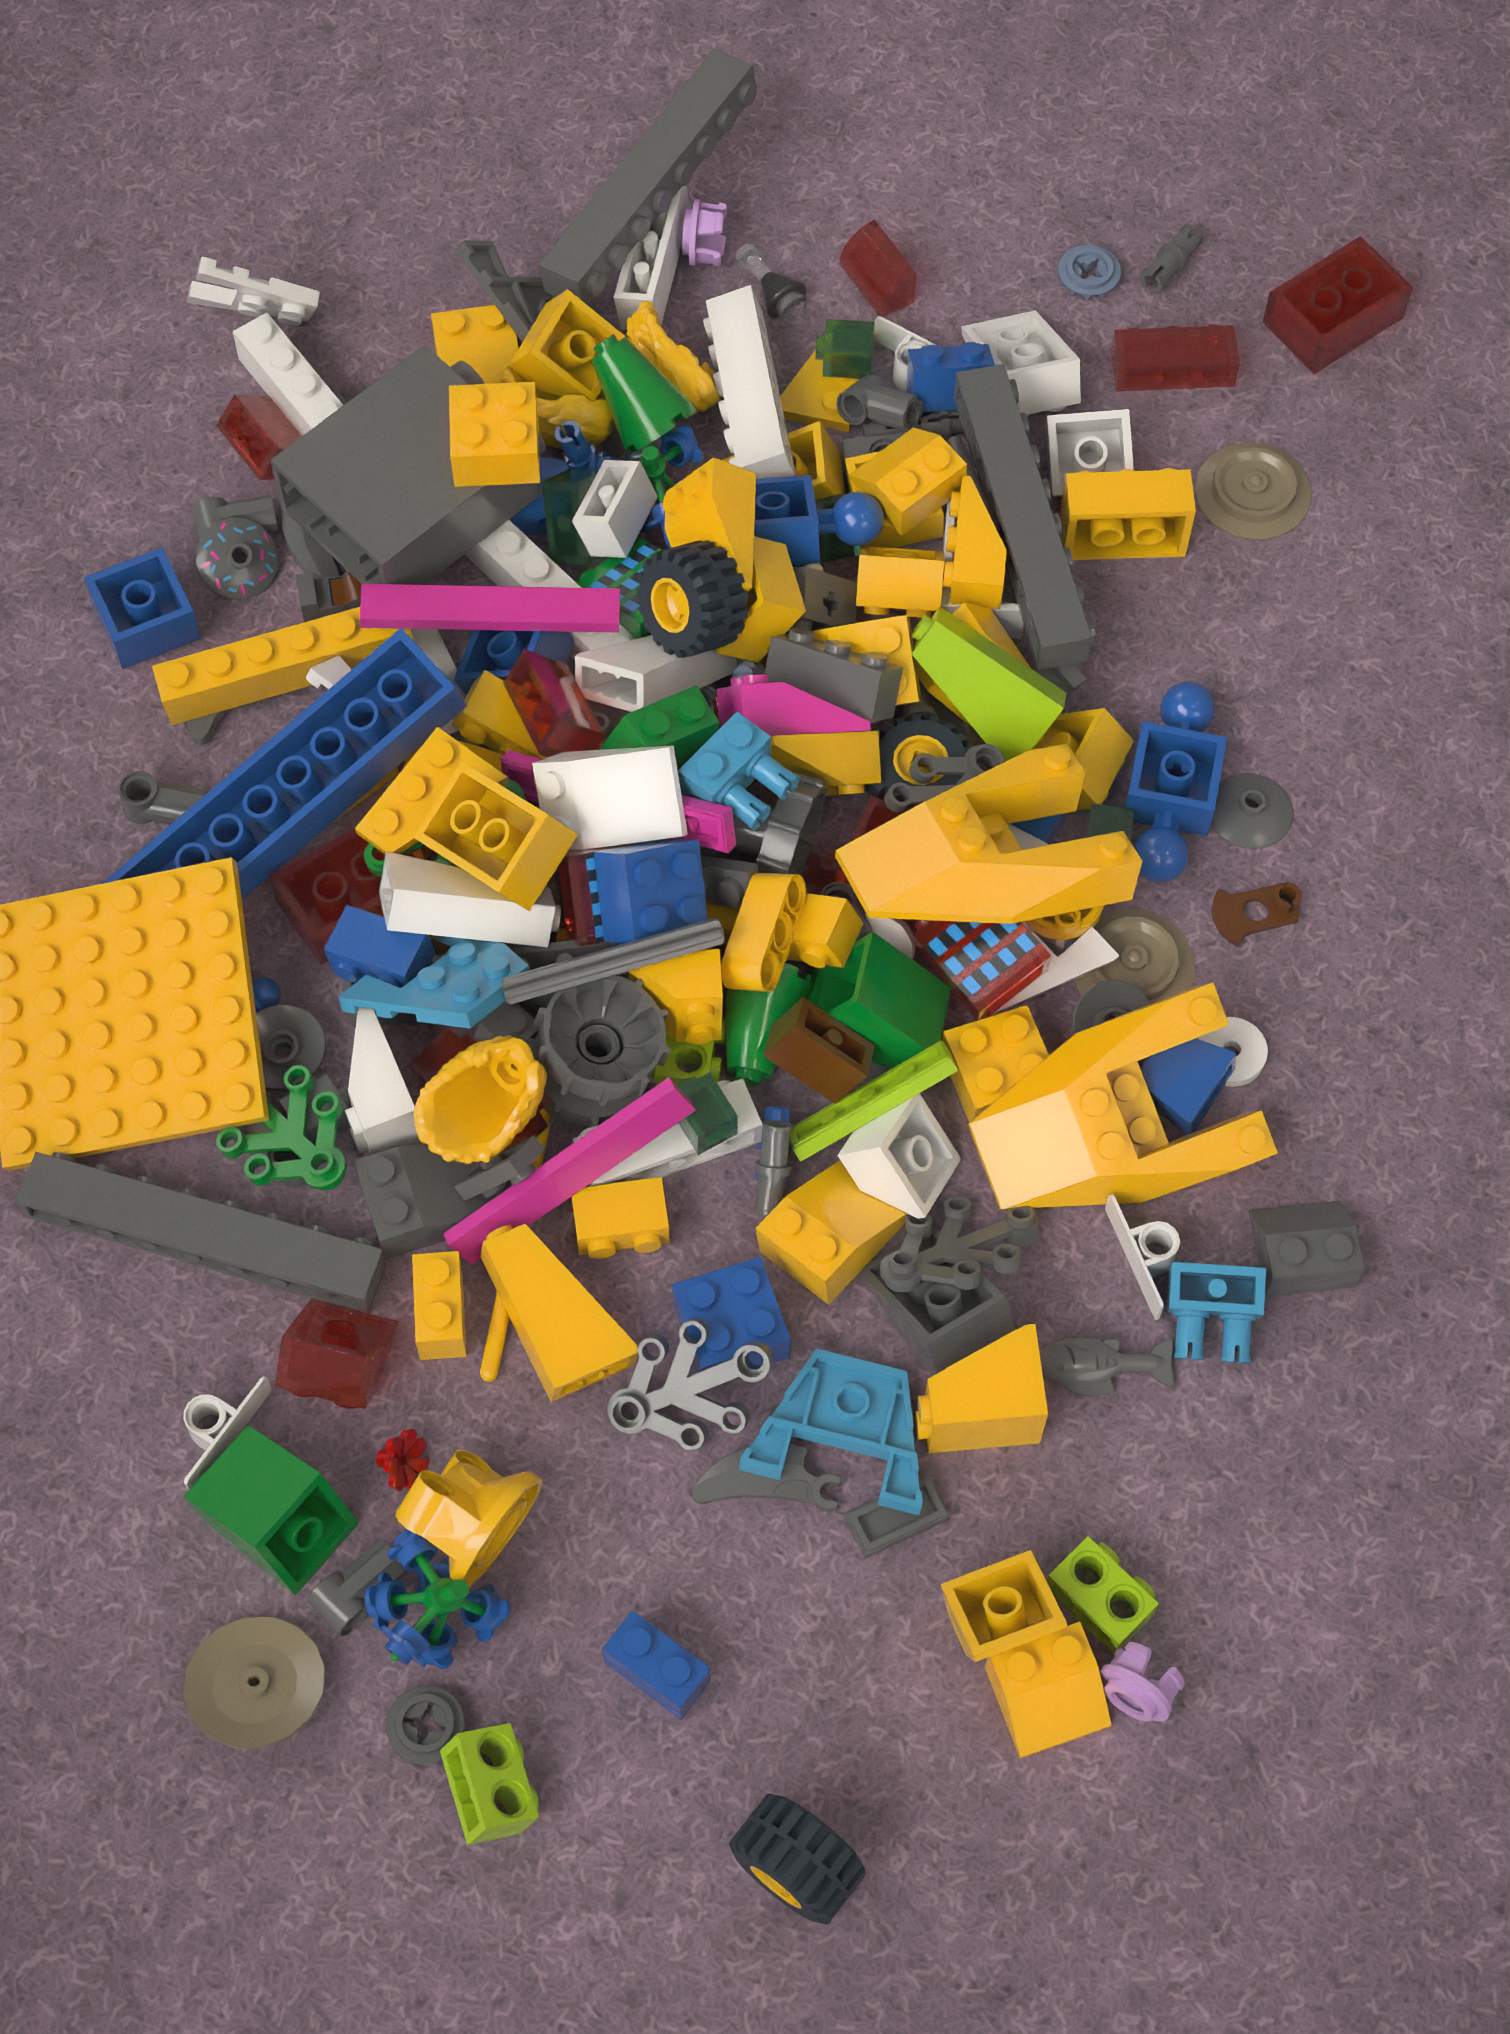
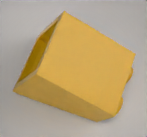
(986, 1398)

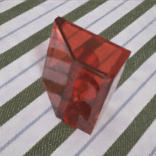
(335, 1354)

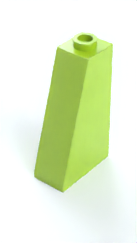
(987, 685)

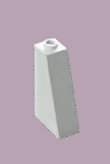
(641, 673)
(452, 903)

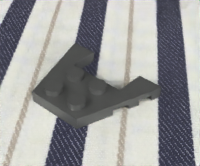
(515, 297)

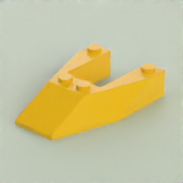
(964, 864)
(1089, 1125)

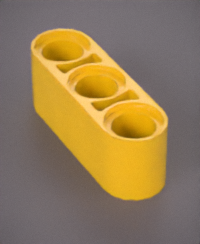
(763, 932)

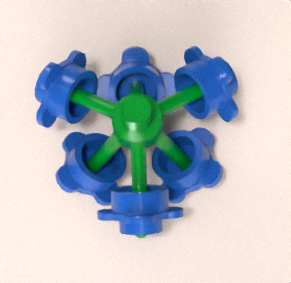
(677, 449)
(430, 1639)

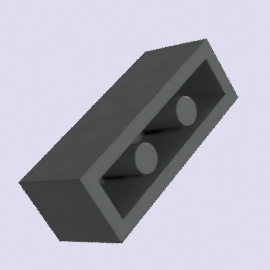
(835, 673)

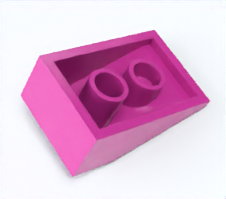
(783, 708)

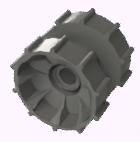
(788, 832)
(612, 1017)

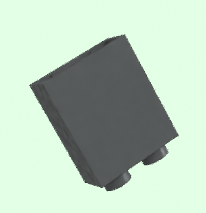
(381, 481)

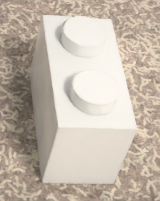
(615, 508)

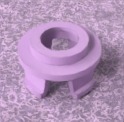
(702, 233)
(1133, 1693)

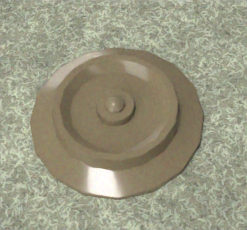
(1253, 491)
(1150, 953)
(254, 1682)

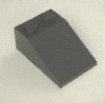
(414, 1196)
(939, 1318)

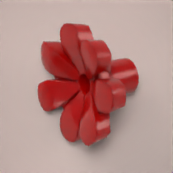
(403, 1459)

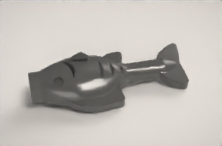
(1088, 1365)

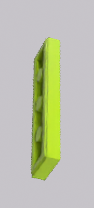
(872, 1100)

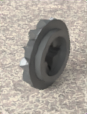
(413, 1706)

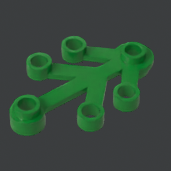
(290, 1135)

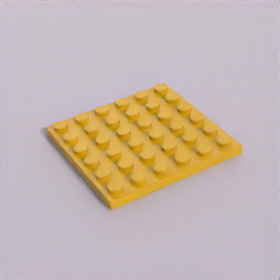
(127, 1015)

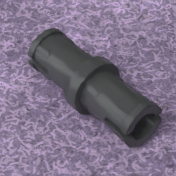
(1171, 258)
(772, 1165)

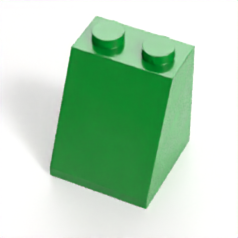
(675, 721)
(272, 1508)

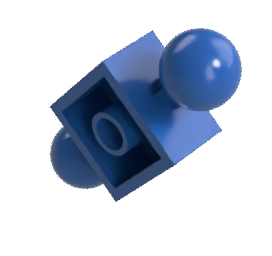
(789, 516)
(1175, 779)

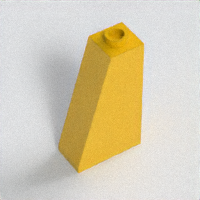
(555, 1317)

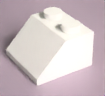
(1087, 443)
(902, 1157)

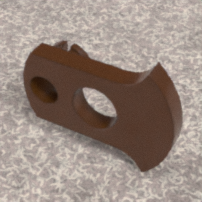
(1233, 923)

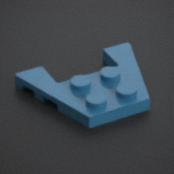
(450, 992)
(849, 1408)

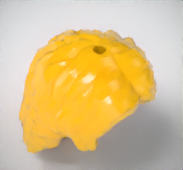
(672, 359)
(592, 416)
(480, 1100)

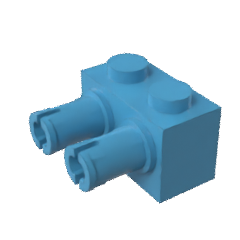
(730, 764)
(1215, 1290)

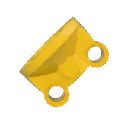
(468, 1511)

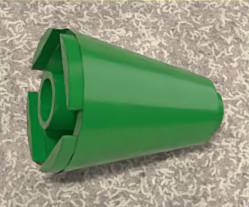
(638, 393)
(750, 1020)

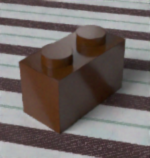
(819, 1050)

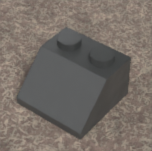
(1307, 1248)

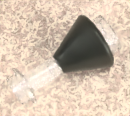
(781, 294)

